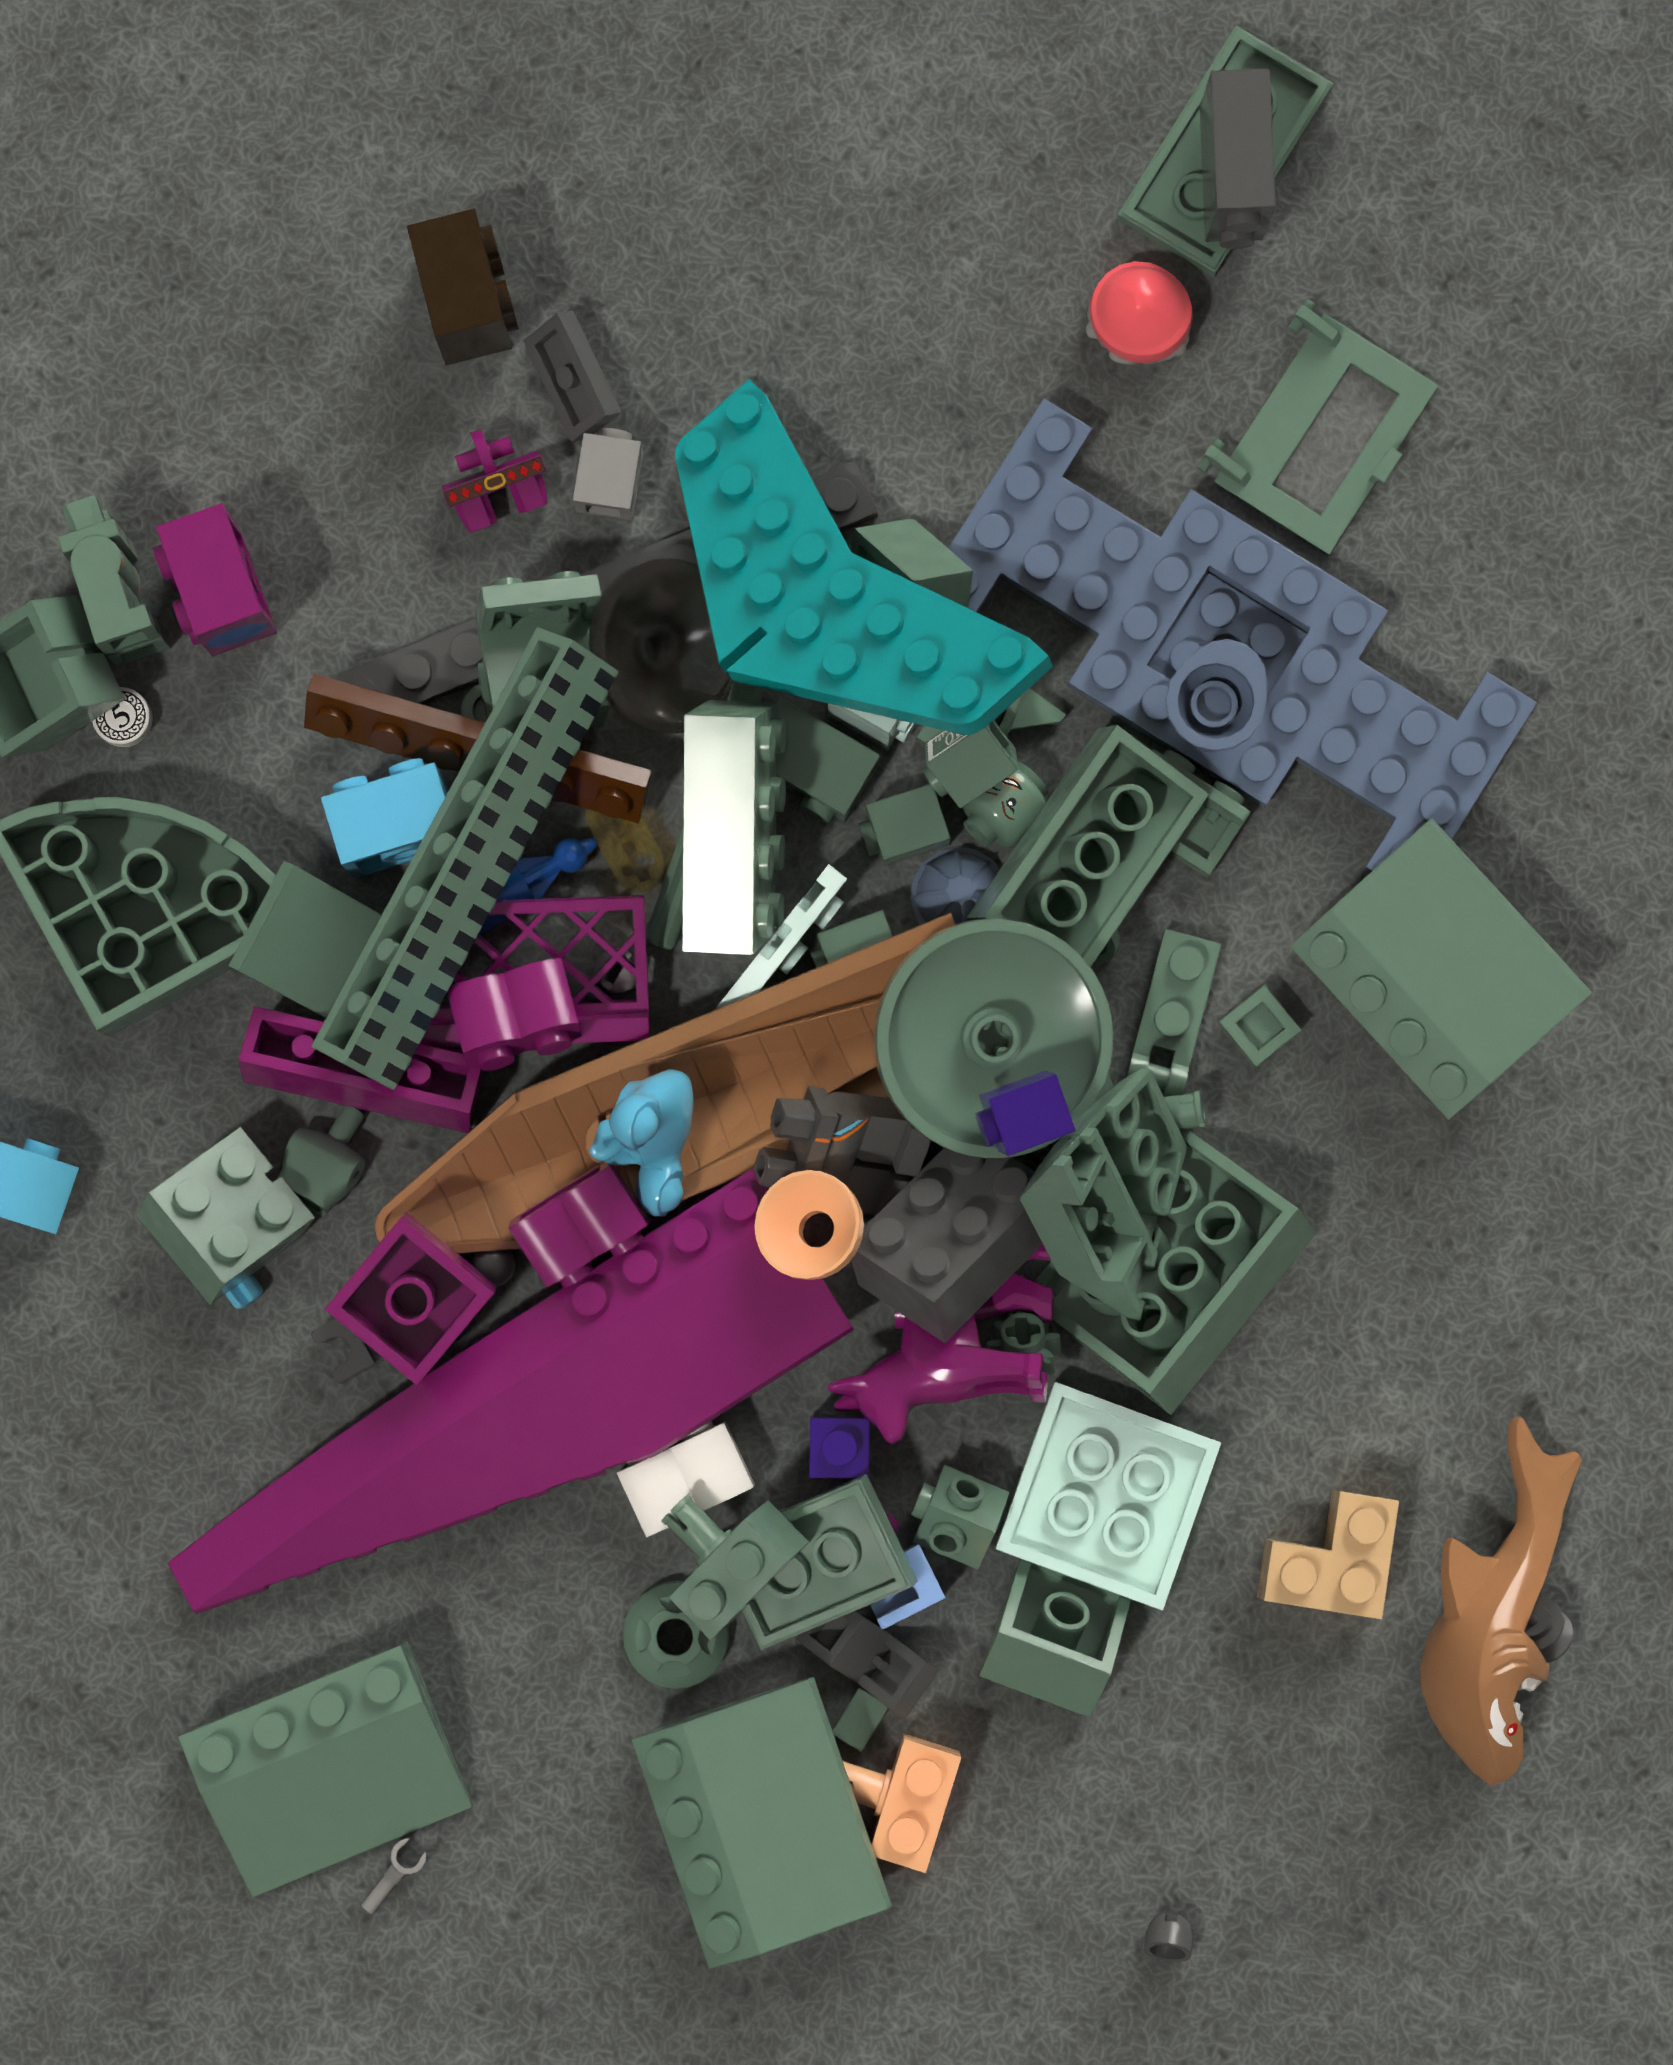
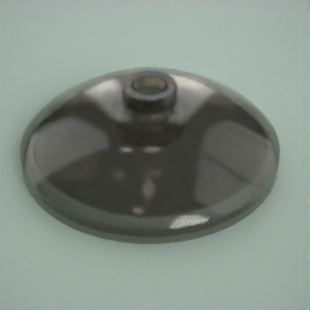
(668, 607)

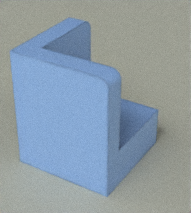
(914, 1599)

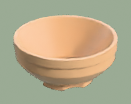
(783, 1217)

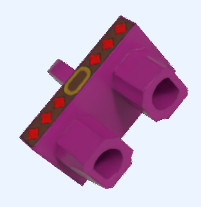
(471, 492)

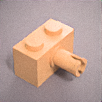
(907, 1800)

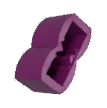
(514, 1014)
(578, 1225)

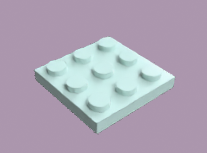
(1108, 1496)

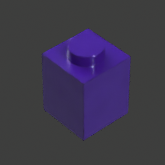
(1024, 1114)
(839, 1447)

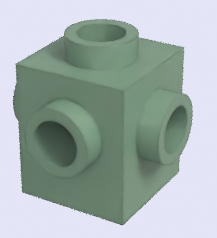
(958, 1516)

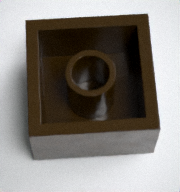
(459, 286)

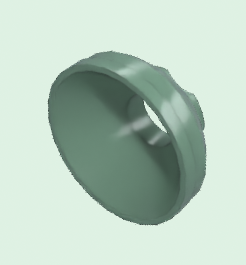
(651, 1660)

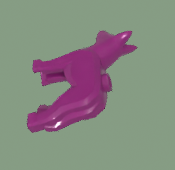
(951, 1371)

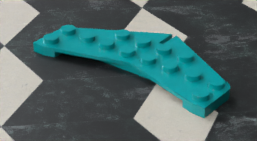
(811, 615)

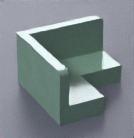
(915, 555)

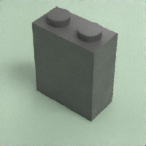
(1237, 157)

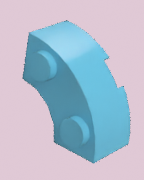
(34, 1185)

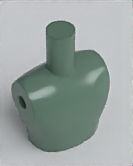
(323, 1165)

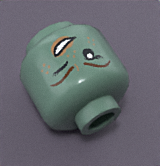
(1006, 809)

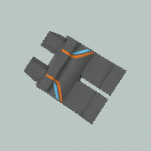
(848, 1137)

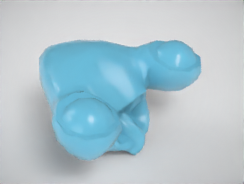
(650, 1131)

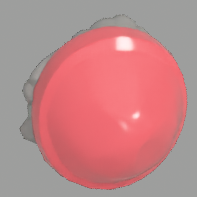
(1140, 314)

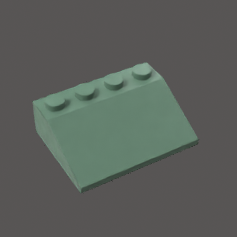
(1440, 969)
(1212, 1270)
(326, 1770)
(761, 1823)

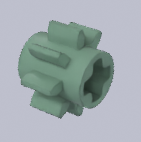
(1027, 1335)

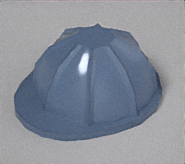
(1218, 695)
(951, 884)

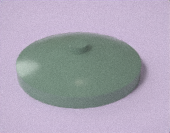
(981, 1013)

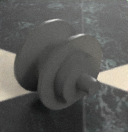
(1550, 1629)

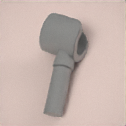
(391, 1877)

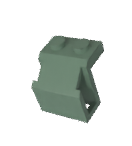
(512, 611)

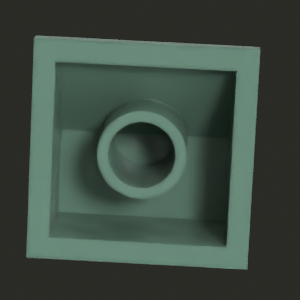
(1055, 1638)

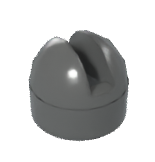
(1169, 1939)

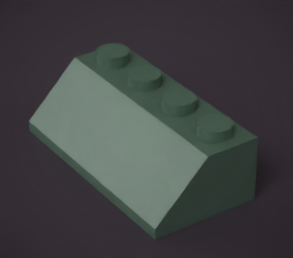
(1094, 843)

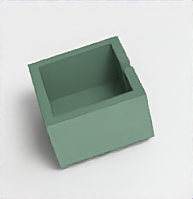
(50, 676)
(224, 1216)

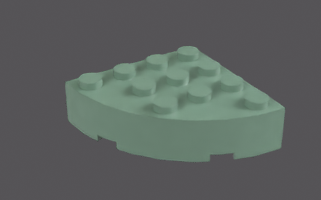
(133, 899)

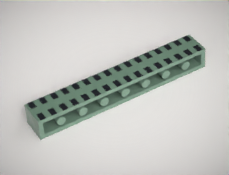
(465, 858)

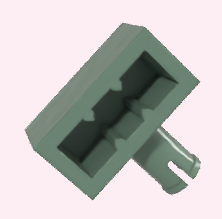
(731, 1564)

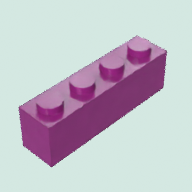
(432, 1090)

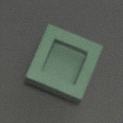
(1259, 1026)

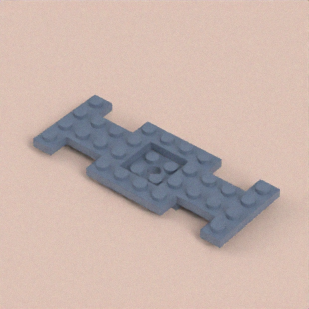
(1159, 606)

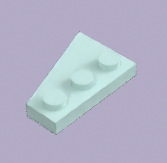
(784, 947)

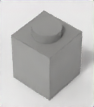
(608, 474)

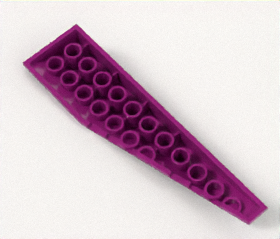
(547, 1399)

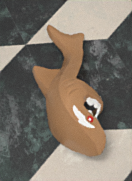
(1478, 1642)

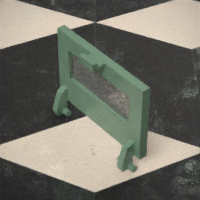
(1323, 433)

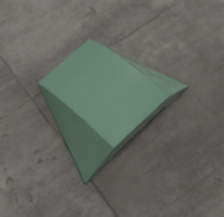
(1105, 1188)

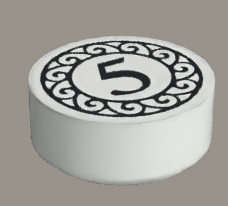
(126, 722)

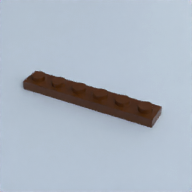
(447, 738)

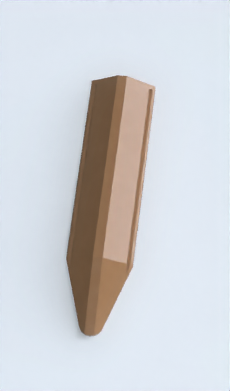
(738, 1062)

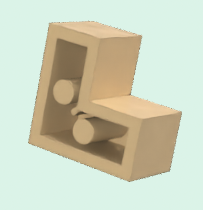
(1348, 1571)

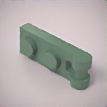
(1174, 1007)

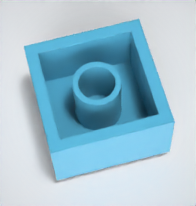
(384, 819)

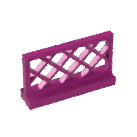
(598, 1020)

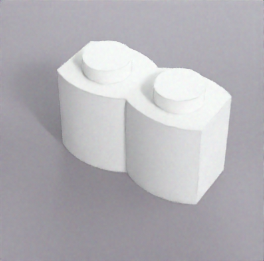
(700, 1465)

